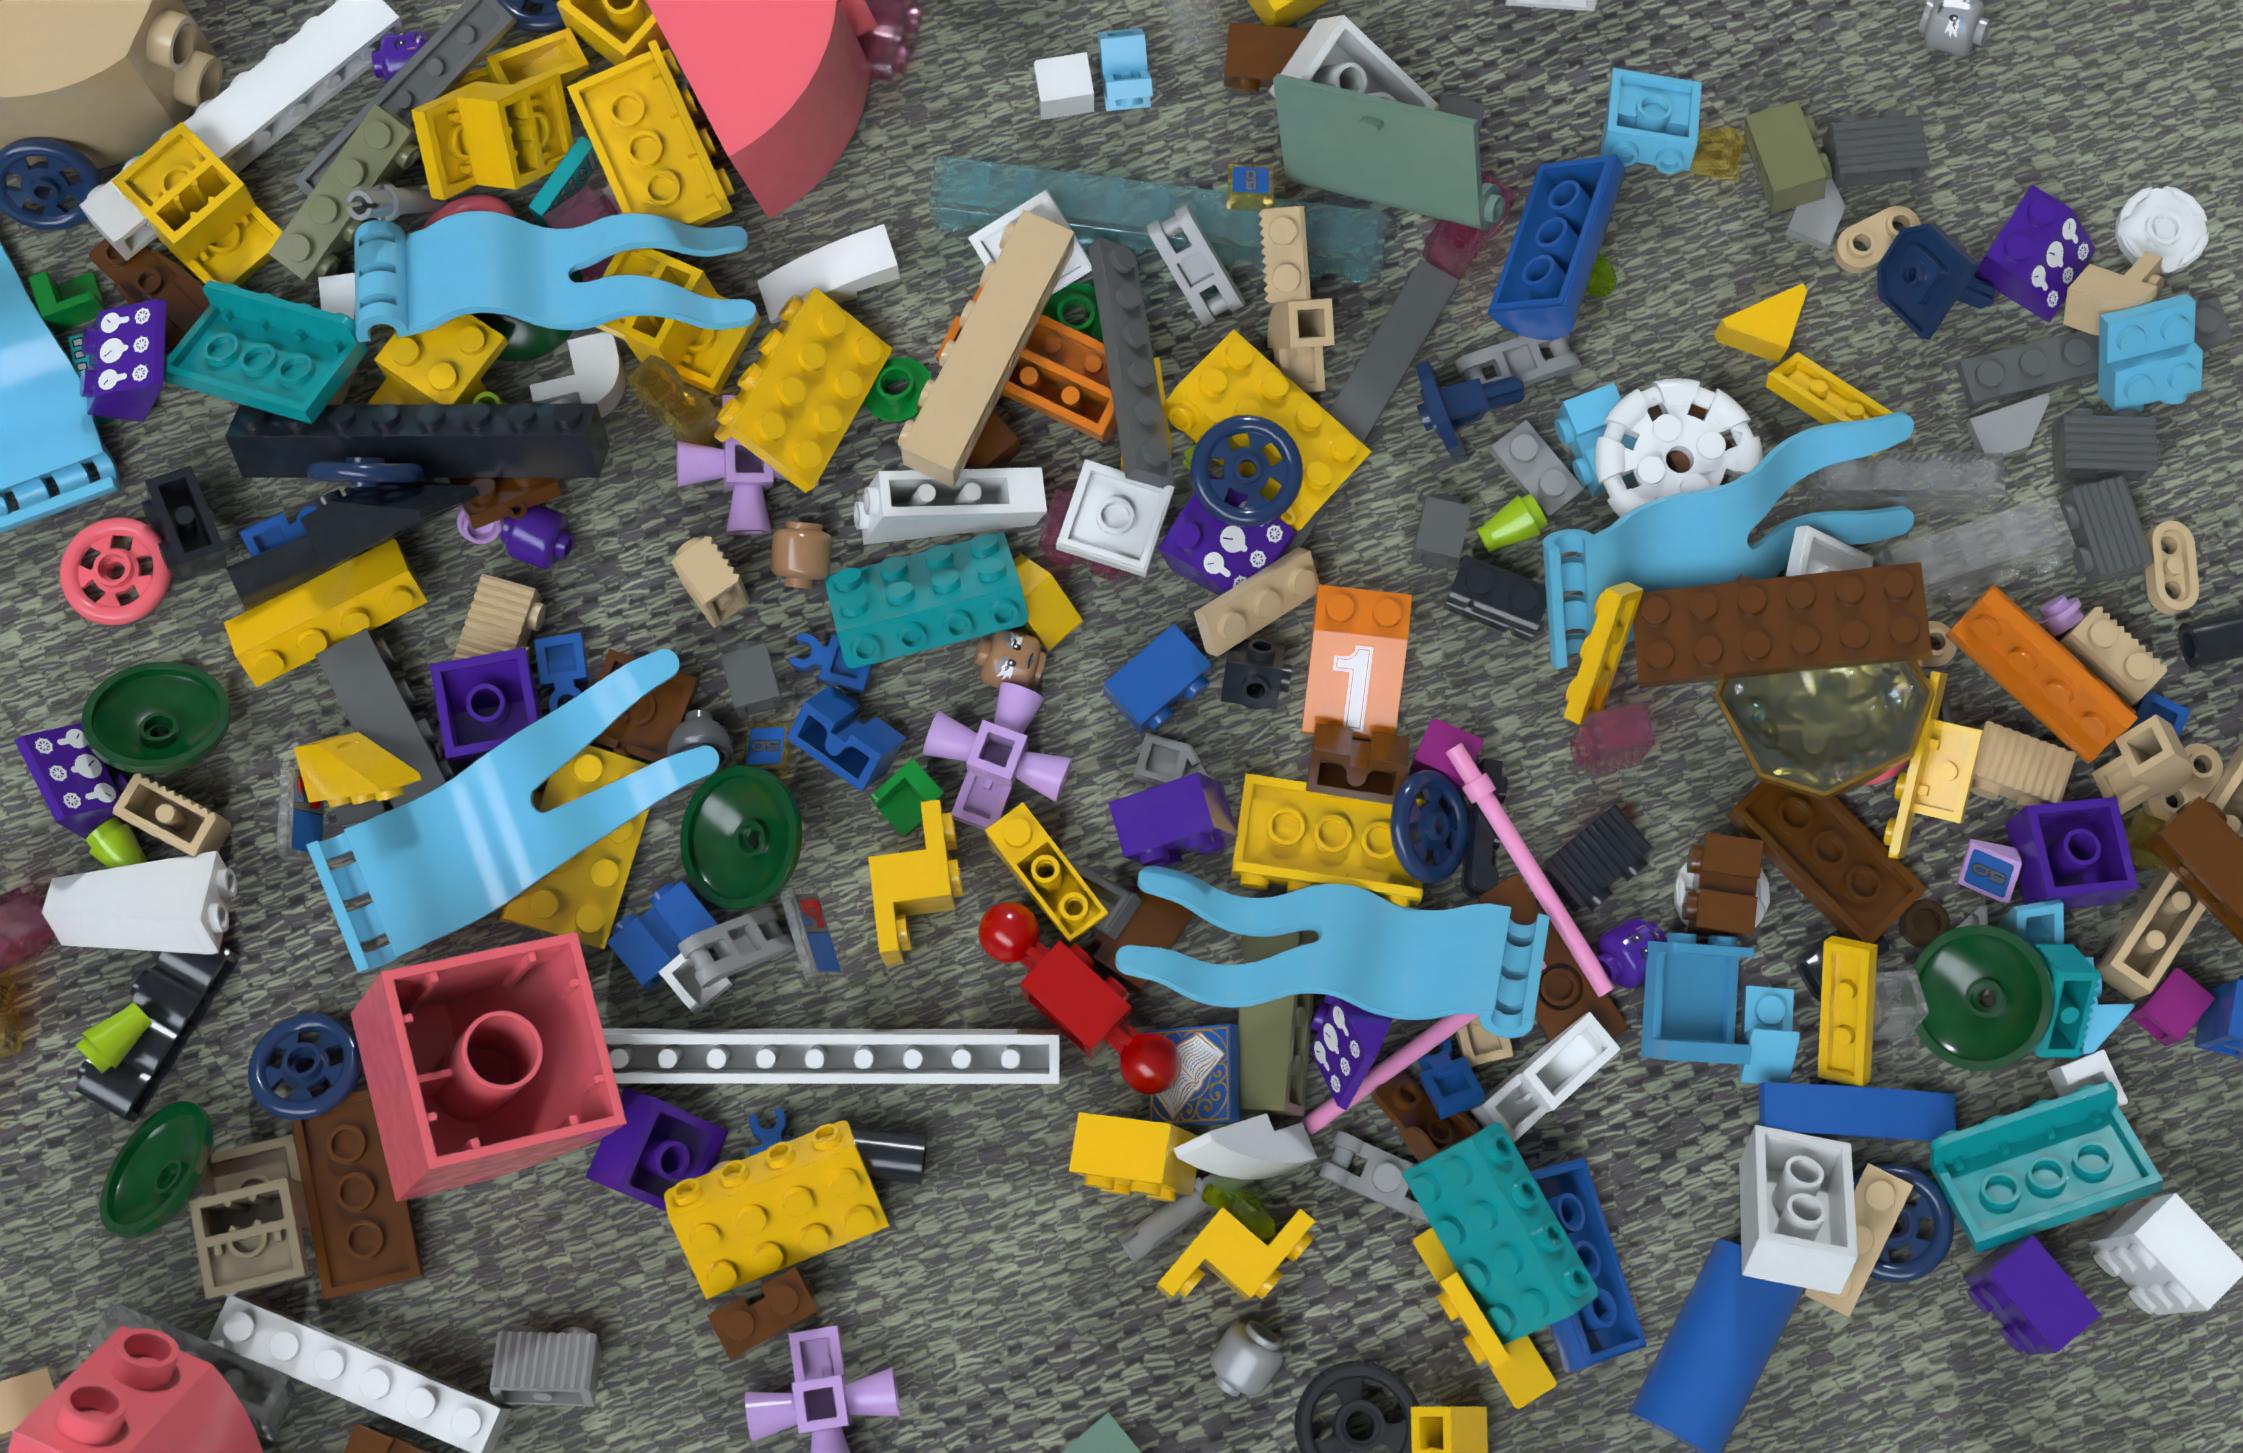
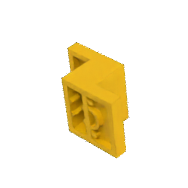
(493, 134)
(199, 208)
(696, 353)
(438, 363)
(914, 883)
(1237, 1256)

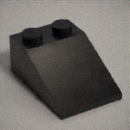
(374, 515)

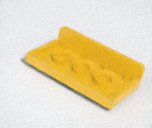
(650, 142)
(1244, 382)
(804, 388)
(1317, 840)
(588, 887)
(774, 1208)

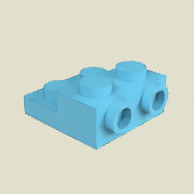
(1651, 120)
(2149, 354)

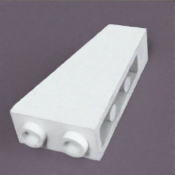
(918, 506)
(145, 906)

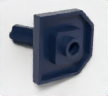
(1925, 277)
(1461, 404)

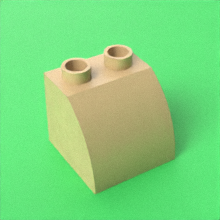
(101, 73)

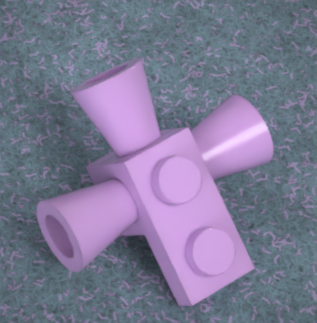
(740, 472)
(997, 757)
(821, 1395)

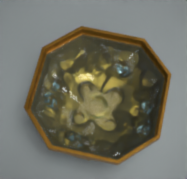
(1828, 725)

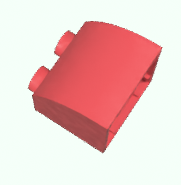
(775, 83)
(485, 1064)
(139, 1399)

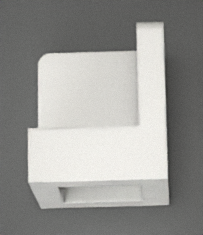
(1064, 86)
(681, 978)
(2084, 1071)

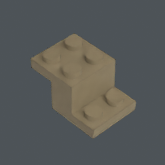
(251, 1219)

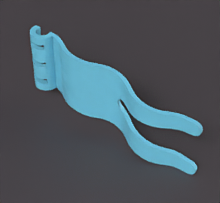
(524, 270)
(42, 416)
(1704, 532)
(479, 834)
(1367, 953)

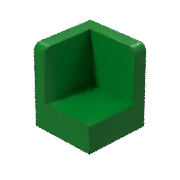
(67, 302)
(902, 796)

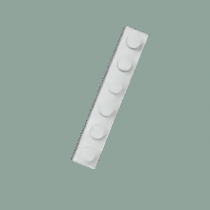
(359, 1375)

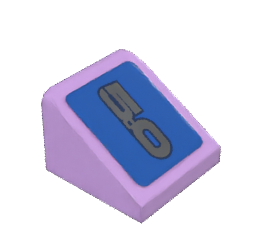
(1990, 869)

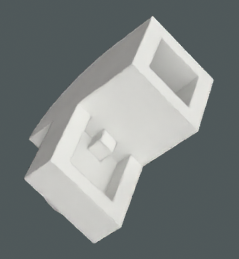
(597, 376)

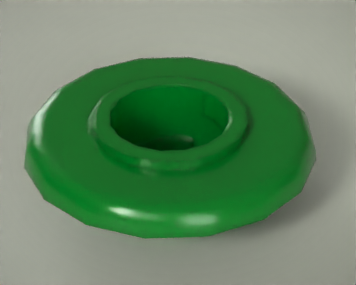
(1076, 295)
(901, 406)

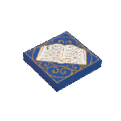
(1207, 1081)

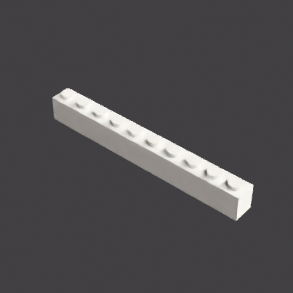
(835, 1056)

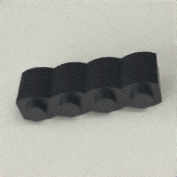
(175, 1000)

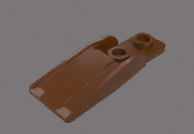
(155, 277)
(1563, 987)
(1417, 1118)

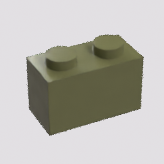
(1786, 156)

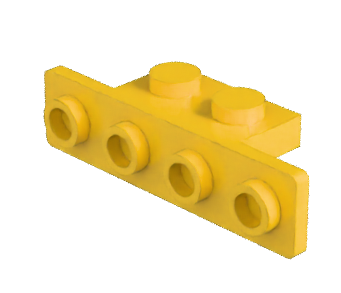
(1937, 775)
(1515, 1364)

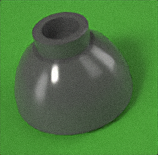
(698, 731)

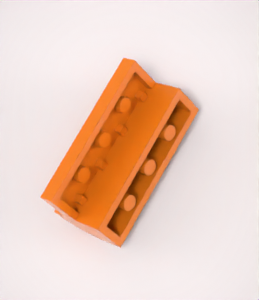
(1060, 377)
(2041, 674)

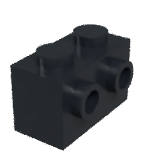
(185, 522)

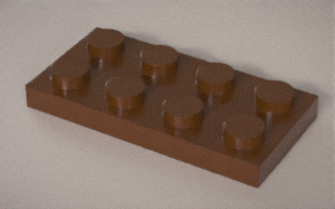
(1829, 858)
(355, 1223)

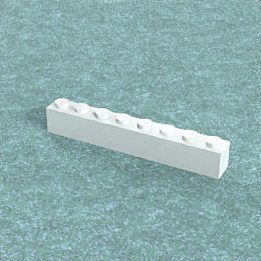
(263, 104)

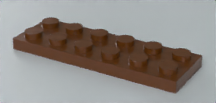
(1782, 625)

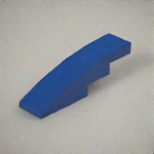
(1856, 1111)

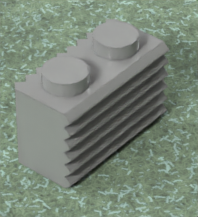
(546, 1367)

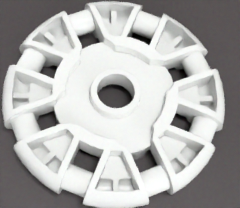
(1673, 432)

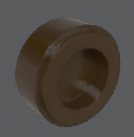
(1924, 922)

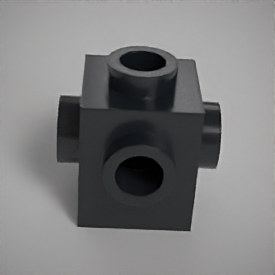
(1255, 674)

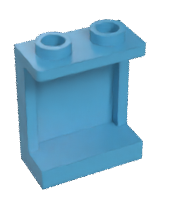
(1693, 1000)

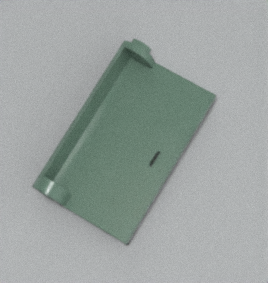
(1384, 152)

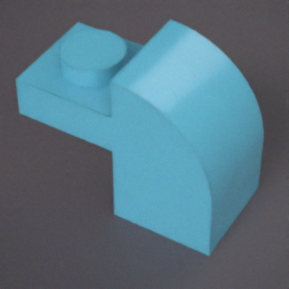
(1124, 69)

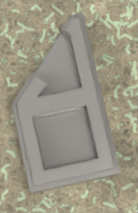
(1818, 220)
(2008, 428)
(1165, 761)

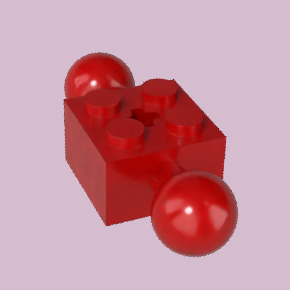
(1077, 999)

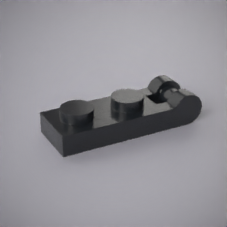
(1477, 871)

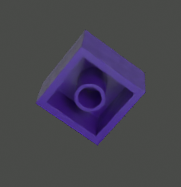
(1174, 821)
(2073, 853)
(2030, 1297)

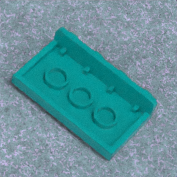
(266, 352)
(926, 600)
(2042, 1166)
(1501, 1234)

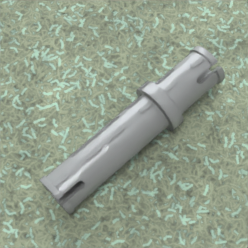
(389, 202)
(1174, 1217)

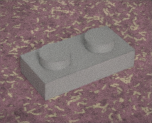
(1536, 469)

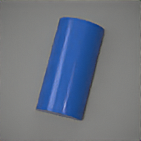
(1556, 246)
(1609, 1322)
(1715, 1352)

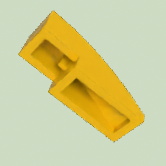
(549, 53)

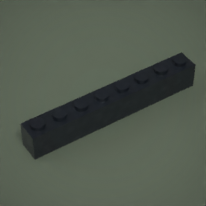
(441, 438)

